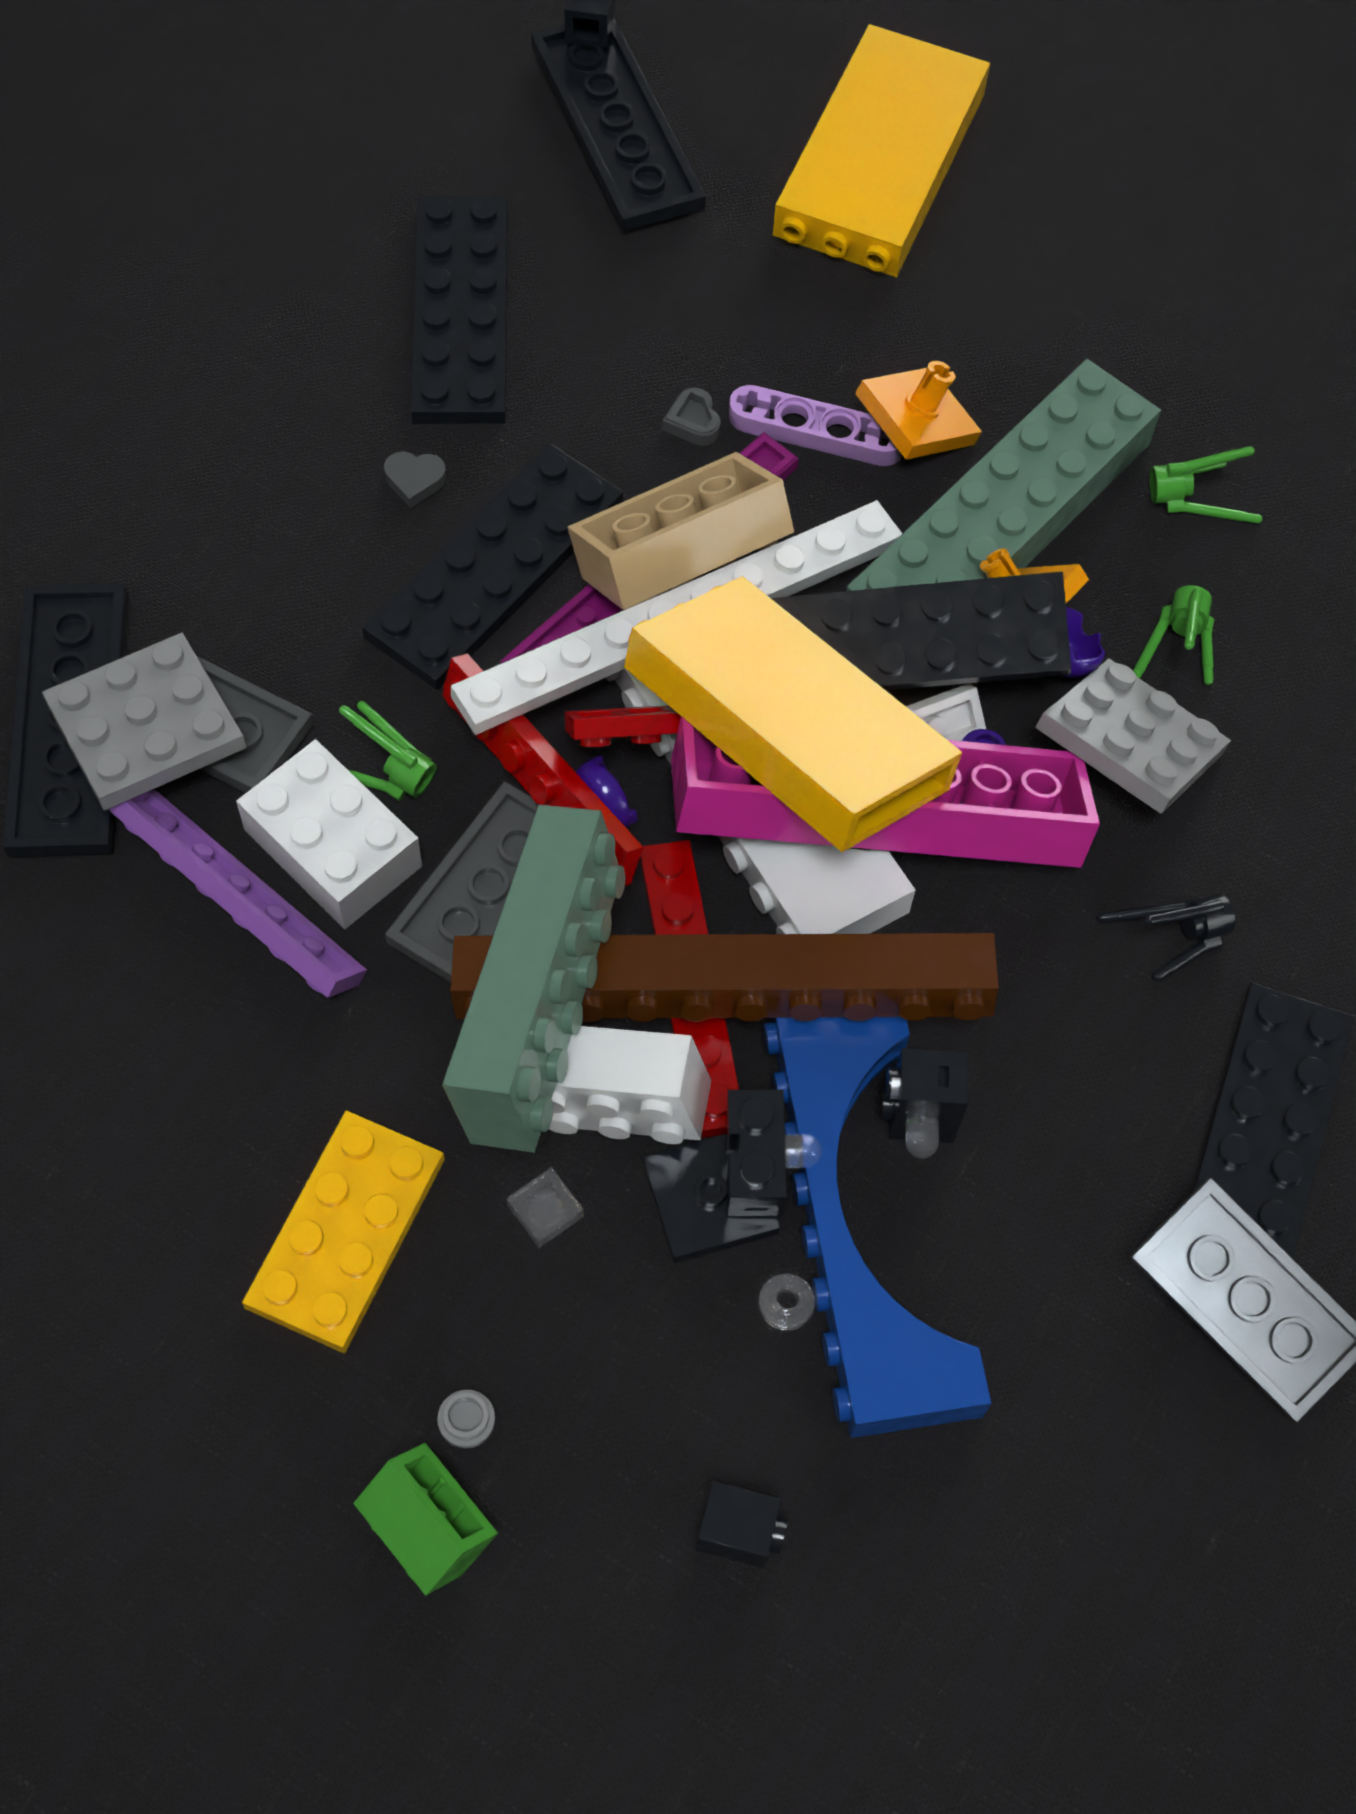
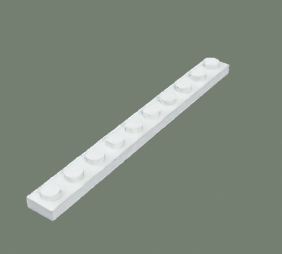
(602, 646)

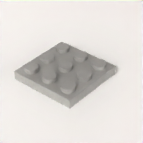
(143, 720)
(1134, 734)

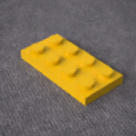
(344, 1231)

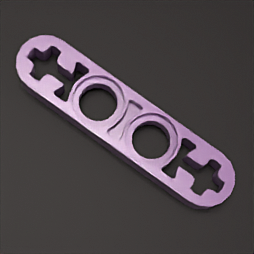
(814, 432)

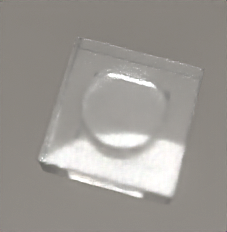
(545, 1207)

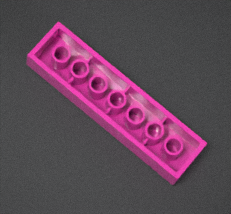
(998, 807)

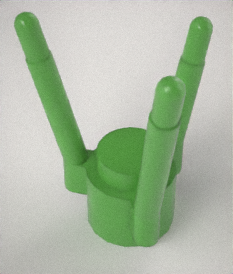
(1174, 481)
(1188, 618)
(406, 766)

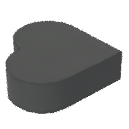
(693, 418)
(414, 476)

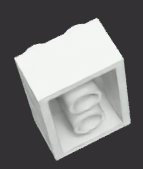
(330, 833)
(632, 1085)

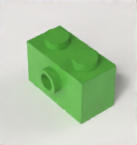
(405, 1514)

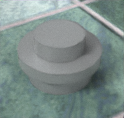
(466, 1419)

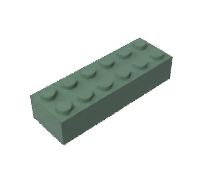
(535, 980)

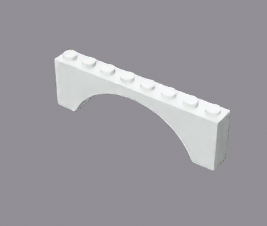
(803, 883)

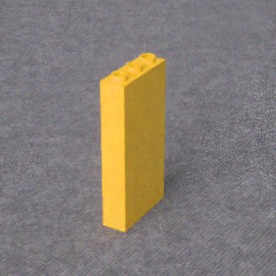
(881, 150)
(792, 712)

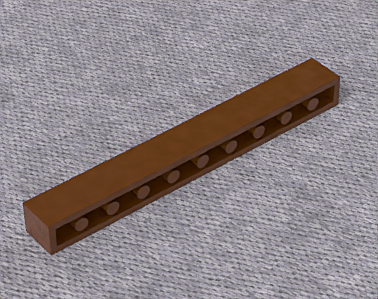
(774, 976)

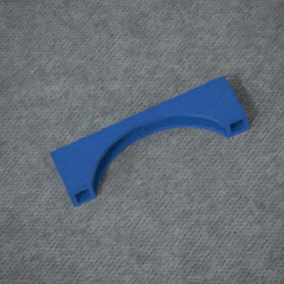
(887, 1361)

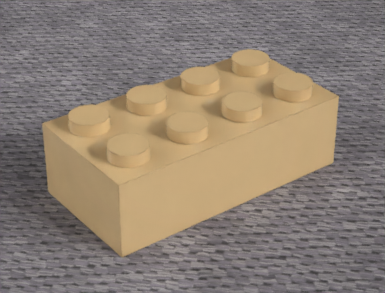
(681, 530)

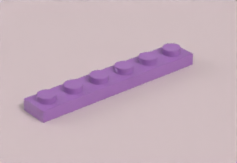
(240, 893)

